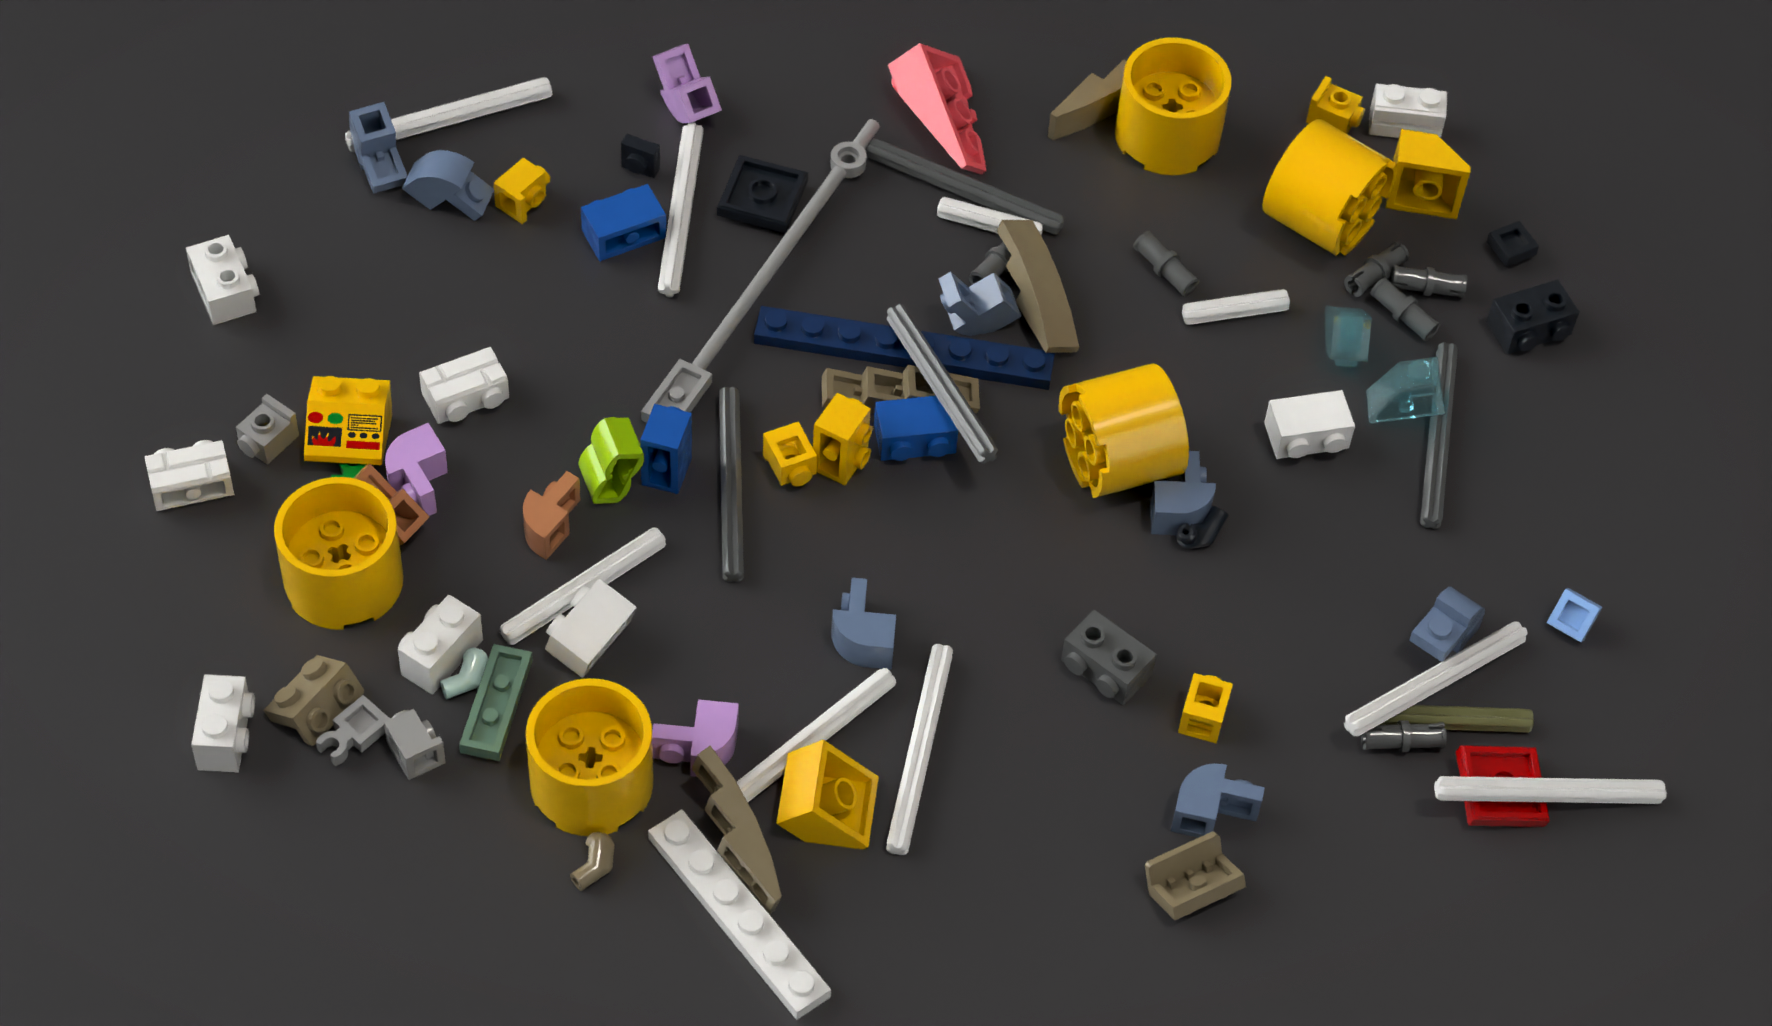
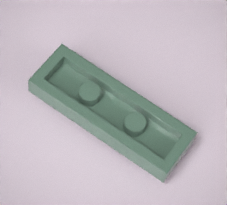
(496, 702)

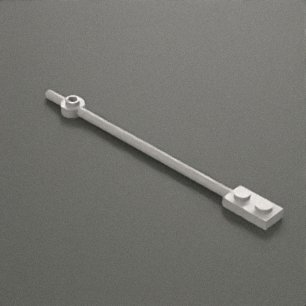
(689, 381)

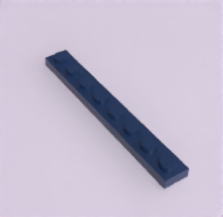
(881, 345)

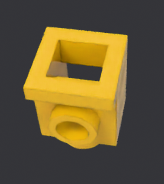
(1336, 106)
(521, 189)
(790, 454)
(1205, 707)

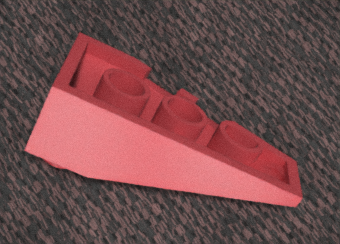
(938, 92)

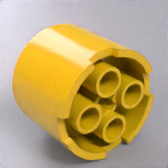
(1172, 105)
(1329, 187)
(1124, 430)
(339, 552)
(590, 756)

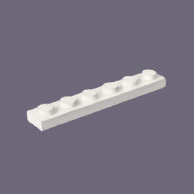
(739, 914)

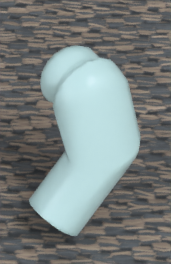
(469, 675)

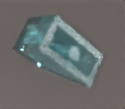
(1347, 335)
(1407, 392)

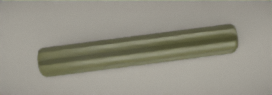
(1468, 718)

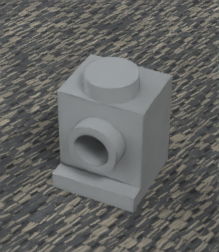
(267, 430)
(414, 743)

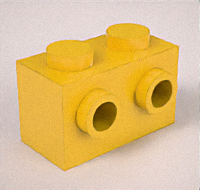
(842, 438)

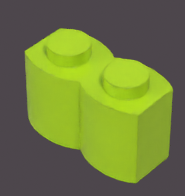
(611, 460)

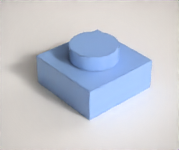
(1574, 614)

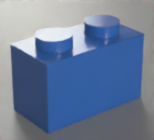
(623, 222)
(913, 429)
(666, 448)

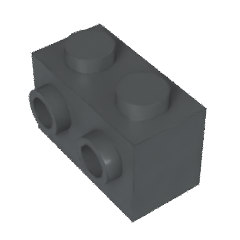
(1108, 657)

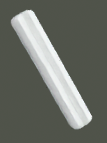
(975, 215)
(1235, 307)

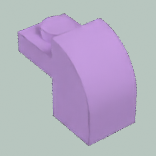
(684, 90)
(413, 462)
(714, 725)

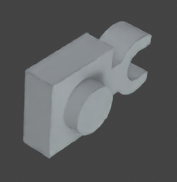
(355, 726)

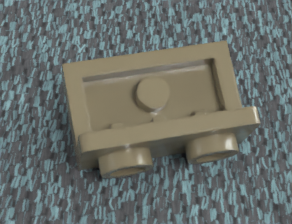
(315, 697)
(1192, 876)

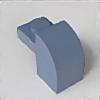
(376, 147)
(448, 177)
(980, 307)
(1181, 501)
(1448, 624)
(861, 635)
(1208, 793)

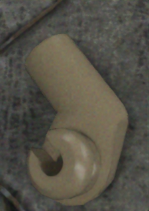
(599, 861)

